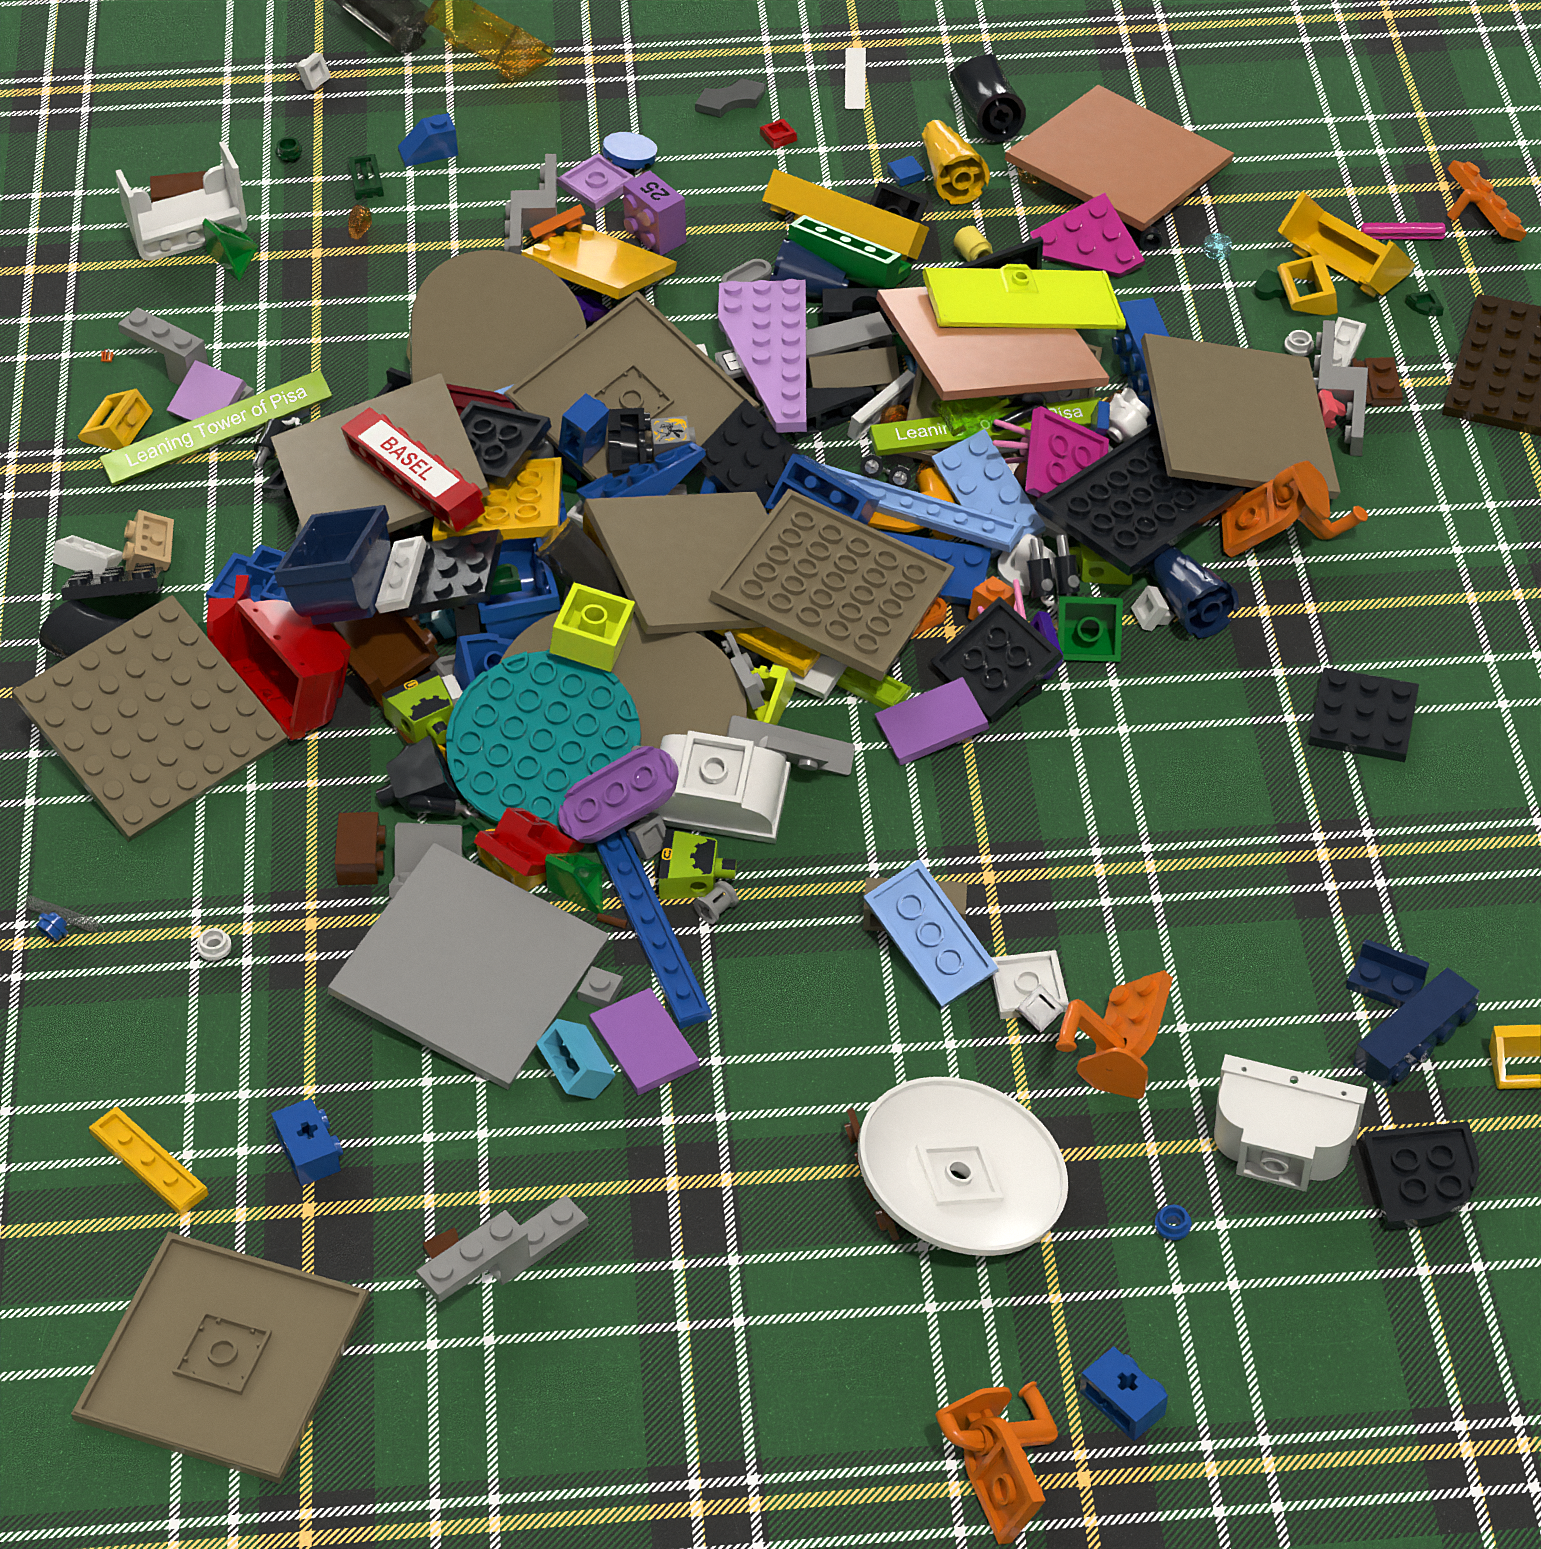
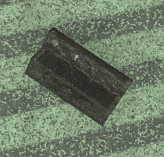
(394, 21)
(578, 559)

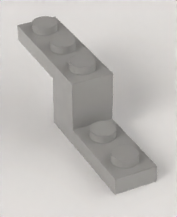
(531, 206)
(176, 344)
(1346, 385)
(502, 1248)

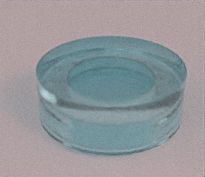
(1217, 246)

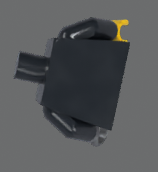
(422, 781)

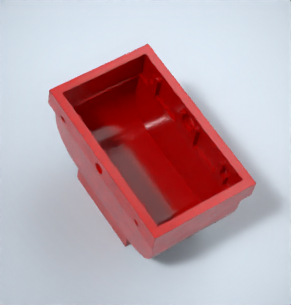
(288, 663)

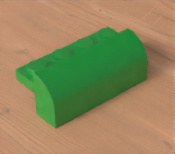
(860, 259)

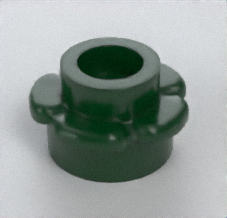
(288, 149)

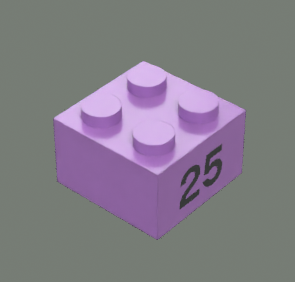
(654, 213)

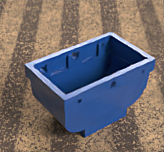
(516, 611)

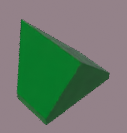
(229, 247)
(576, 879)

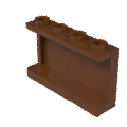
(387, 649)

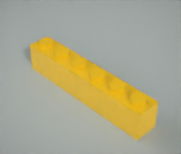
(845, 213)

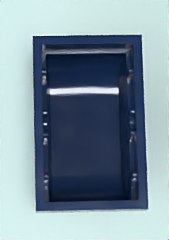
(337, 565)

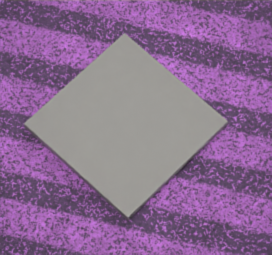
(469, 965)

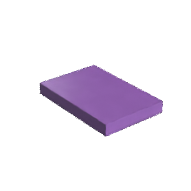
(931, 721)
(644, 1041)

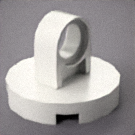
(1014, 564)

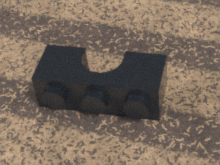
(852, 303)

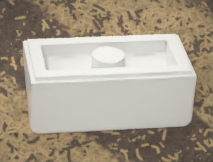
(84, 555)

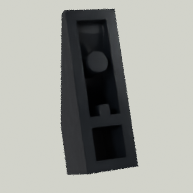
(832, 407)

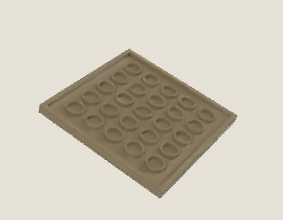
(833, 584)
(149, 717)

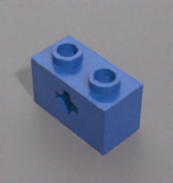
(583, 429)
(307, 1142)
(1124, 1393)

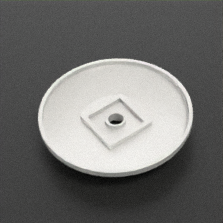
(954, 1124)

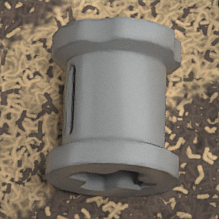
(716, 902)

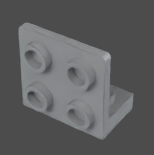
(413, 842)

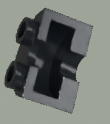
(627, 437)

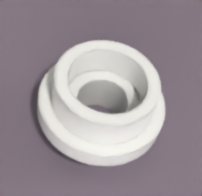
(1299, 343)
(217, 938)

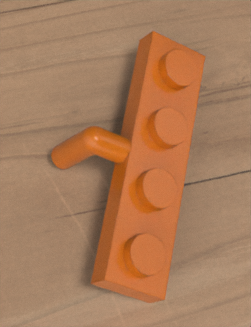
(1482, 194)

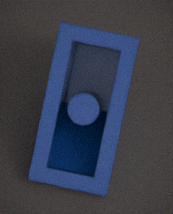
(429, 141)

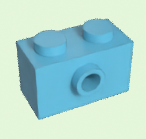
(575, 1059)

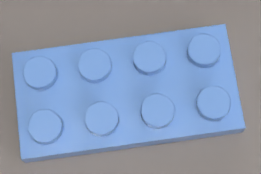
(985, 483)
(930, 934)

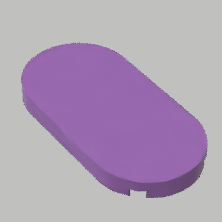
(618, 794)

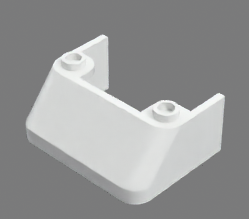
(176, 222)

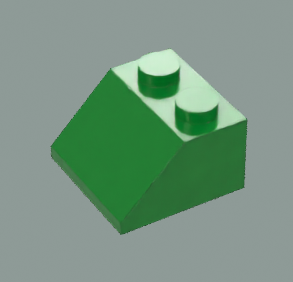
(1090, 628)

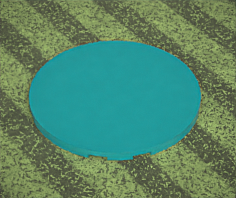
(535, 732)

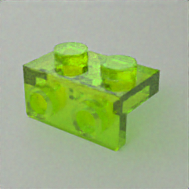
(965, 414)

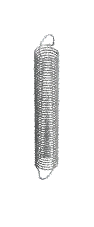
(62, 911)

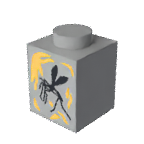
(670, 433)

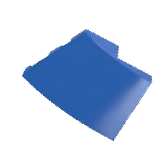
(260, 571)

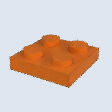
(569, 219)

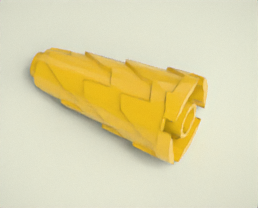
(954, 163)

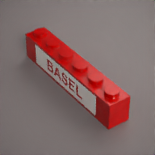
(414, 469)

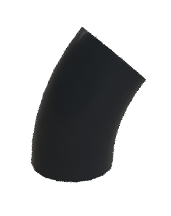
(989, 97)
(75, 627)

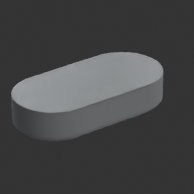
(749, 272)

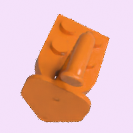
(1274, 506)
(1121, 1036)
(996, 1456)

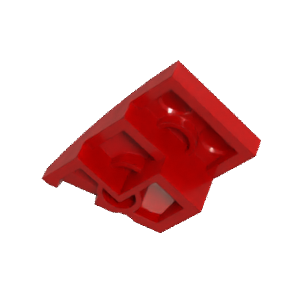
(221, 614)
(525, 840)

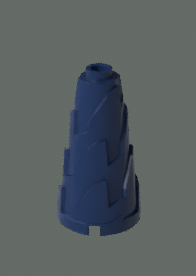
(1194, 591)

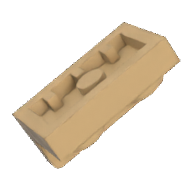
(148, 540)

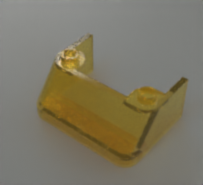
(489, 36)

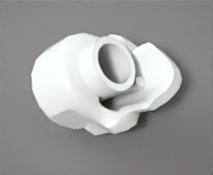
(1127, 416)

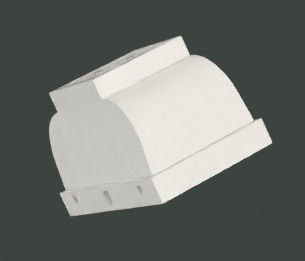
(725, 786)
(1284, 1128)

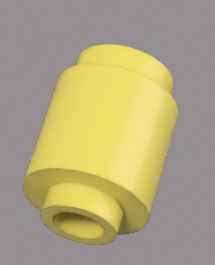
(972, 243)

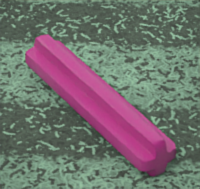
(1404, 231)

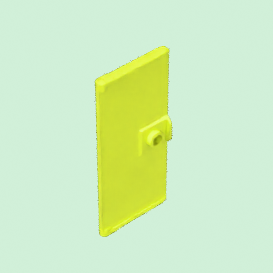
(1023, 298)

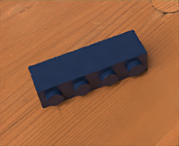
(1417, 1028)

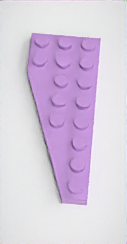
(768, 335)

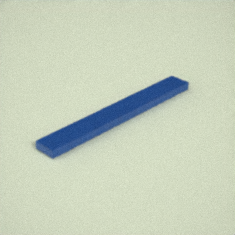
(653, 930)

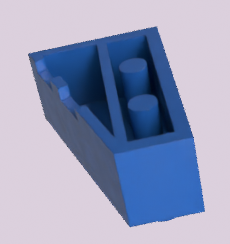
(824, 487)

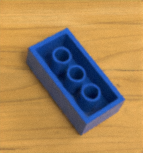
(1140, 318)

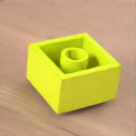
(592, 627)

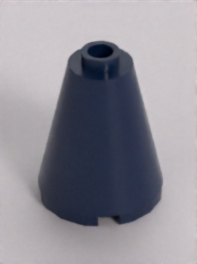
(801, 264)

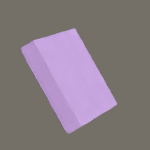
(595, 181)
(204, 392)

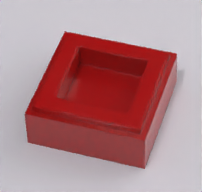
(778, 133)

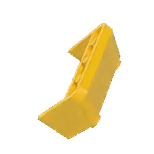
(1344, 247)

